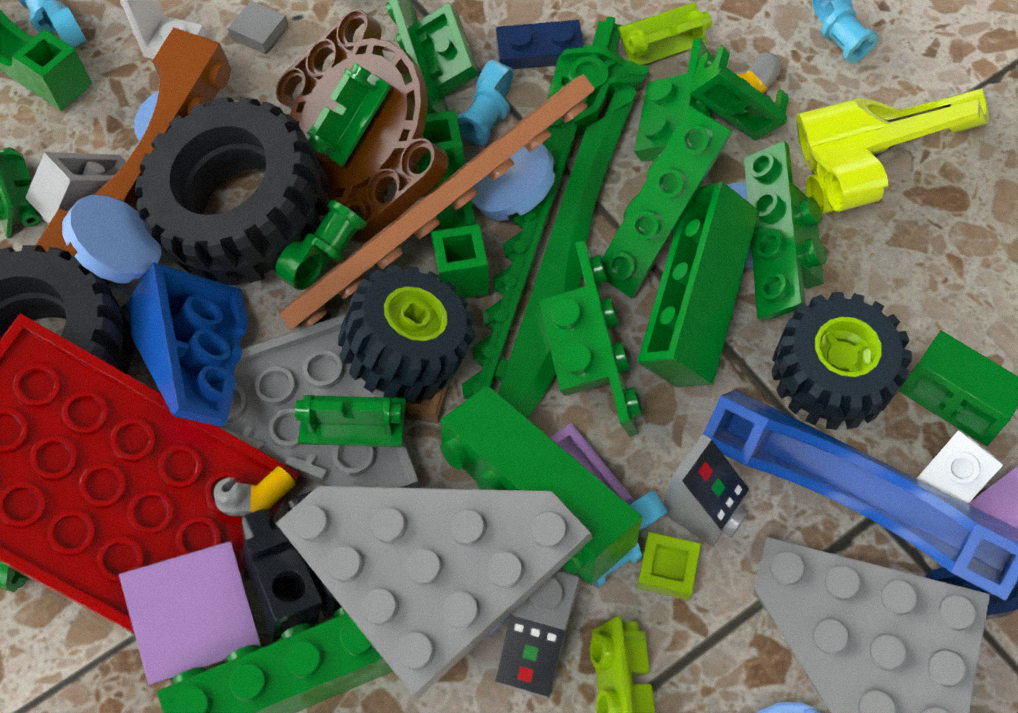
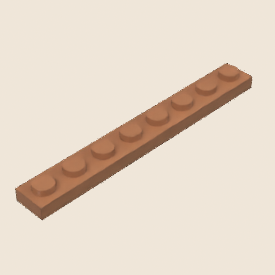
(422, 217)

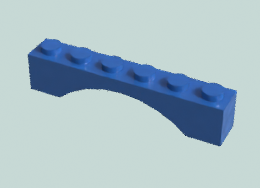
(936, 523)

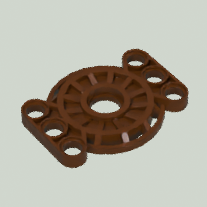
(394, 135)

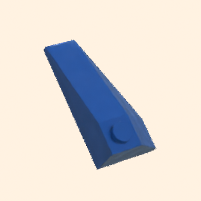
(189, 340)

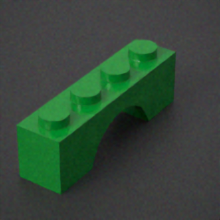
(42, 64)
(458, 238)

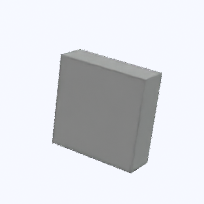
(258, 27)

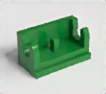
(735, 97)
(963, 388)

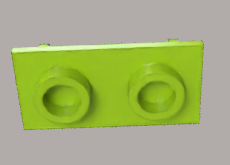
(664, 33)
(618, 653)

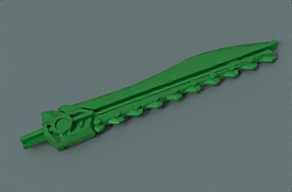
(531, 363)

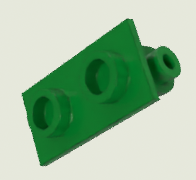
(358, 99)
(13, 204)
(350, 421)

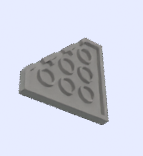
(264, 401)
(431, 566)
(873, 632)

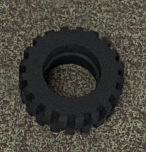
(205, 152)
(60, 287)

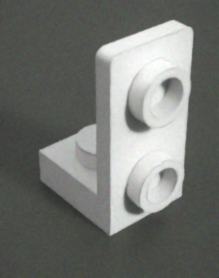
(152, 26)
(961, 468)

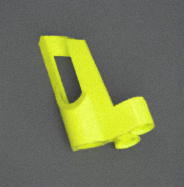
(844, 137)

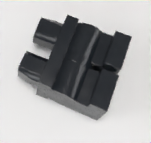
(281, 576)

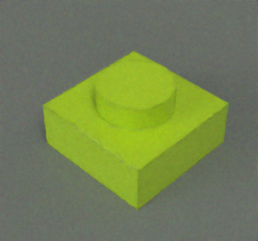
(669, 566)

